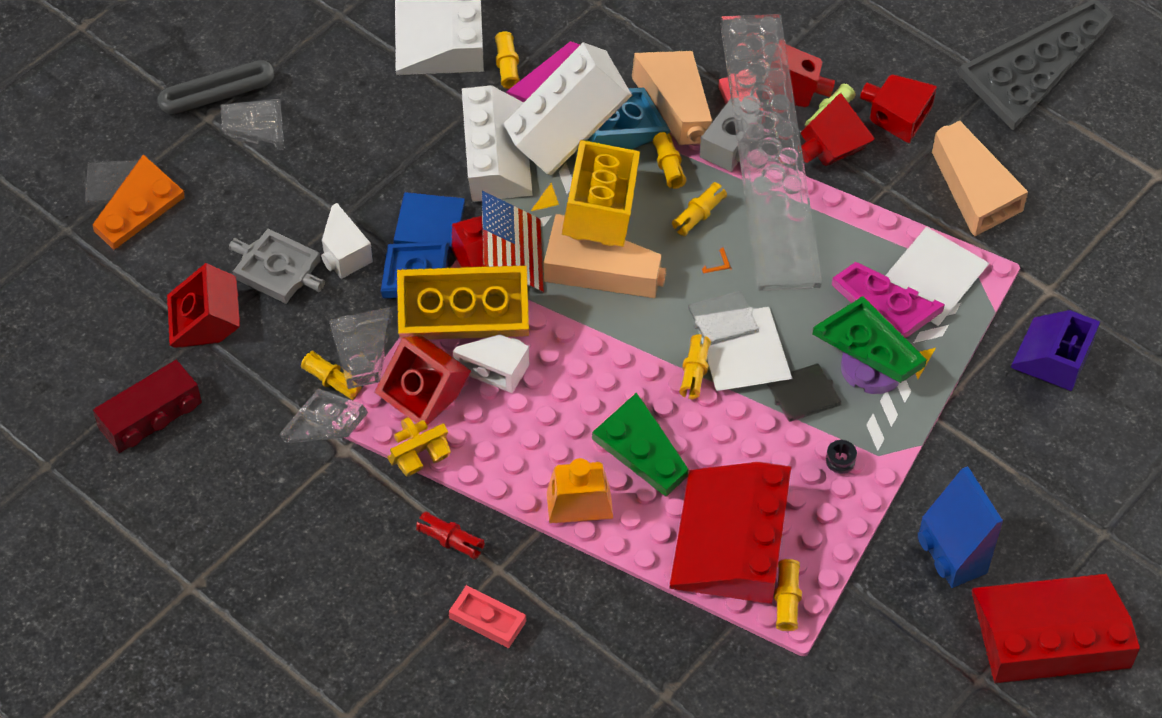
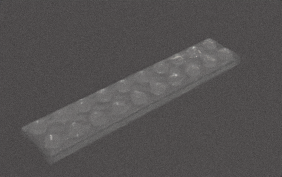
(770, 153)

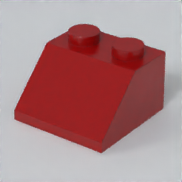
(203, 308)
(421, 379)

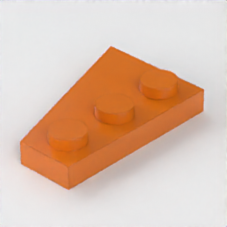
(137, 203)

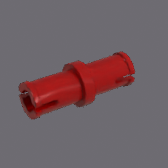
(450, 535)

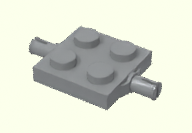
(276, 265)

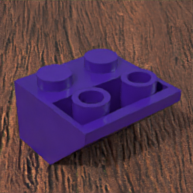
(1057, 347)

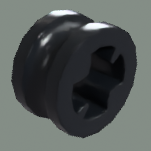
(841, 466)

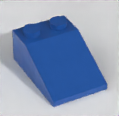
(961, 530)

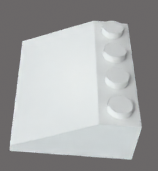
(438, 36)

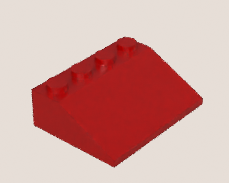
(732, 531)
(1055, 628)

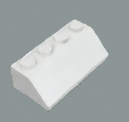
(568, 108)
(491, 155)

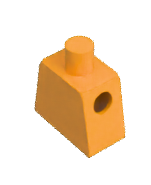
(579, 492)

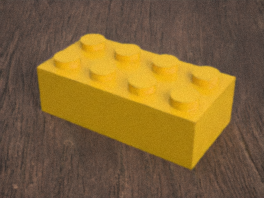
(601, 193)
(463, 302)

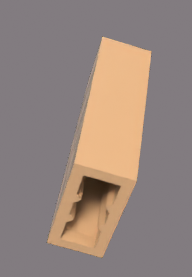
(675, 91)
(977, 180)
(602, 267)

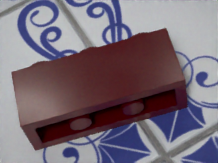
(147, 406)

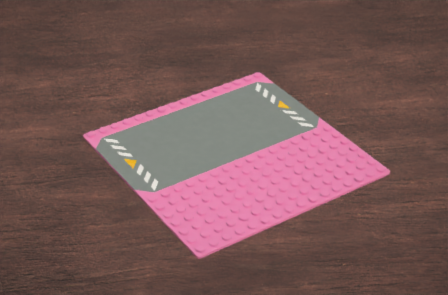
(604, 346)

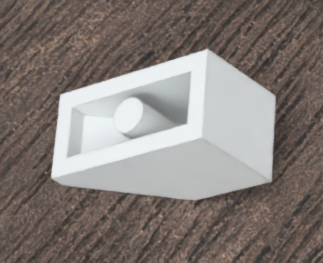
(344, 244)
(495, 360)

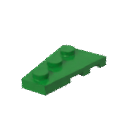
(871, 339)
(642, 446)

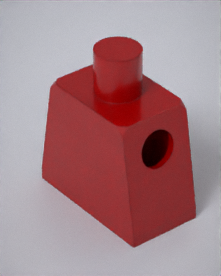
(806, 77)
(900, 105)
(835, 133)

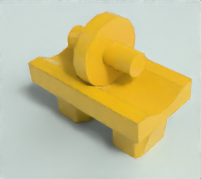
(406, 453)

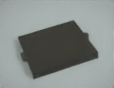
(805, 393)

